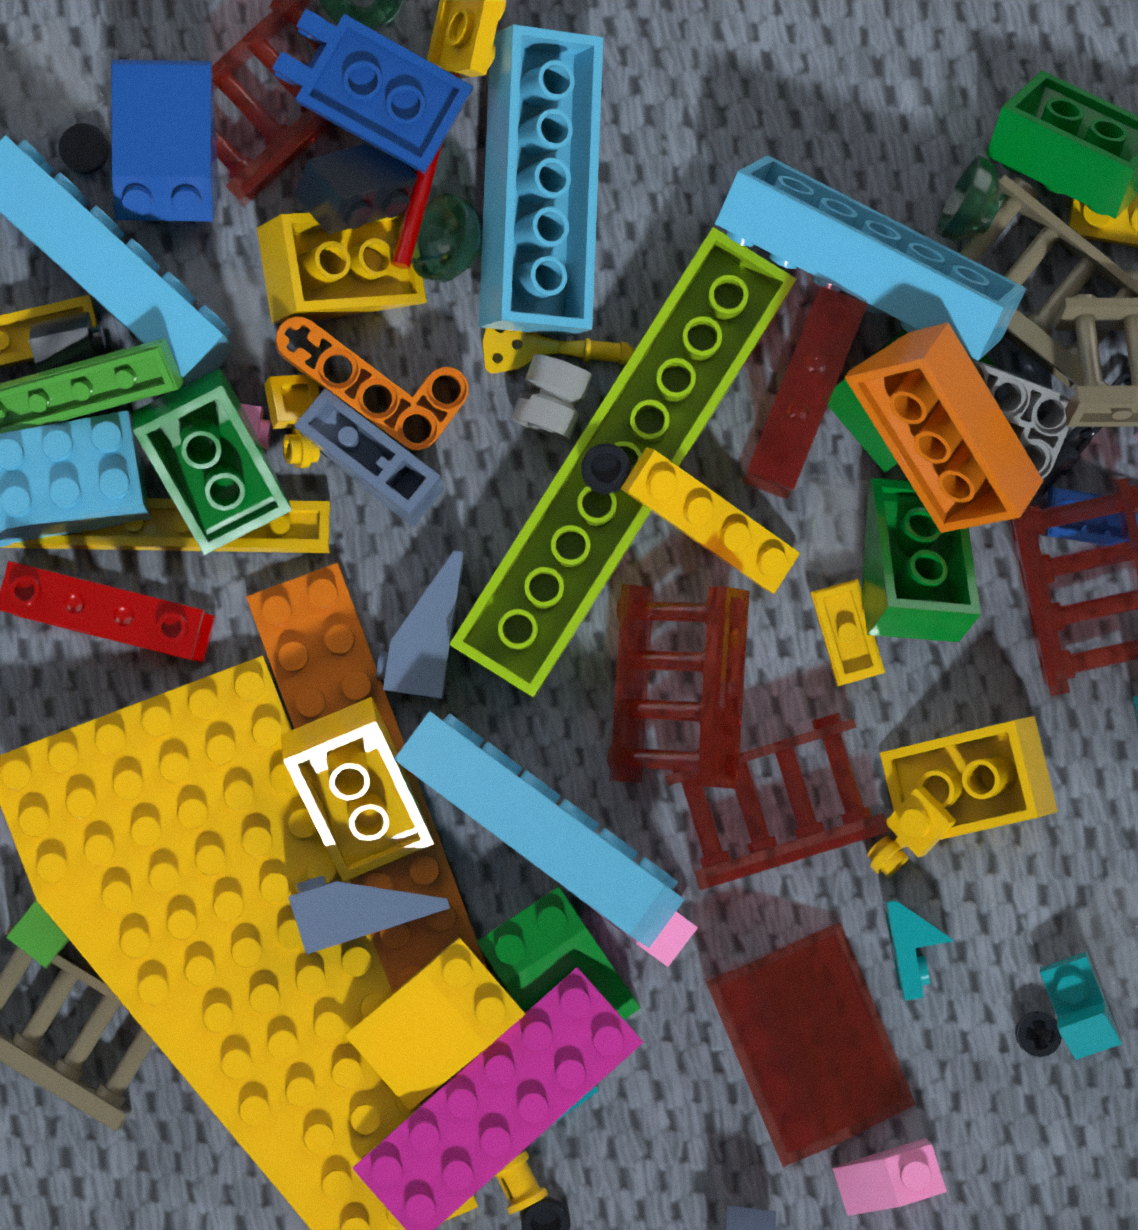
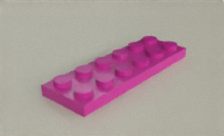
(498, 1104)

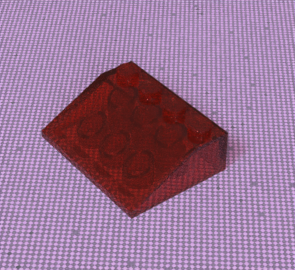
(810, 1043)

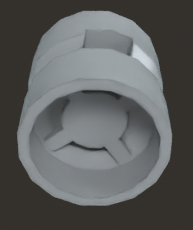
(552, 396)

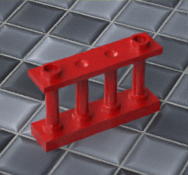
(106, 612)

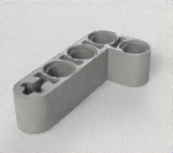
(1021, 412)

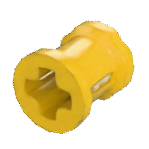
(520, 1184)

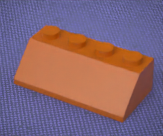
(945, 430)

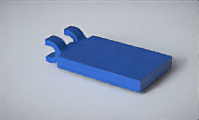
(375, 89)

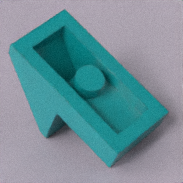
(906, 934)
(1080, 1006)

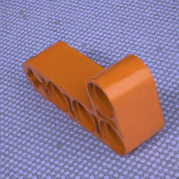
(364, 376)

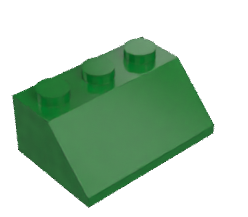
(1070, 143)

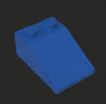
(164, 140)

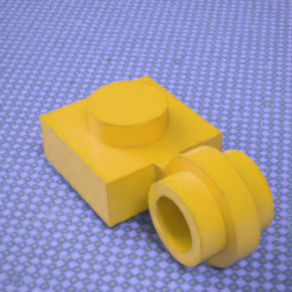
(287, 401)
(918, 824)

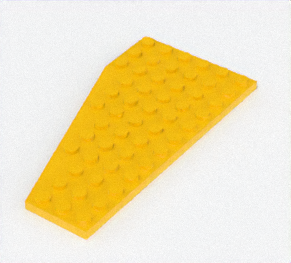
(171, 870)

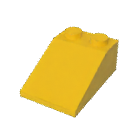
(333, 273)
(977, 775)
(355, 789)
(435, 1024)

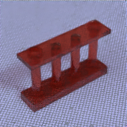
(282, 142)
(804, 393)
(1040, 570)
(722, 694)
(810, 834)

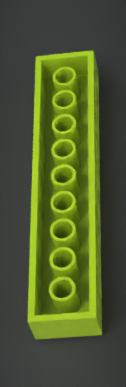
(655, 403)

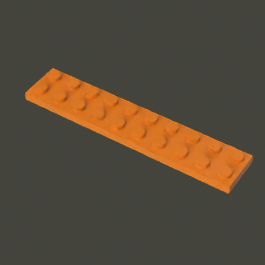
(325, 667)

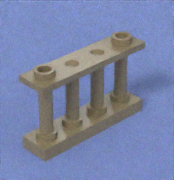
(1034, 331)
(1097, 402)
(65, 1075)

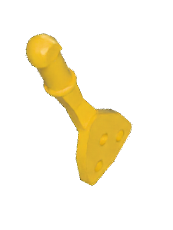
(533, 343)

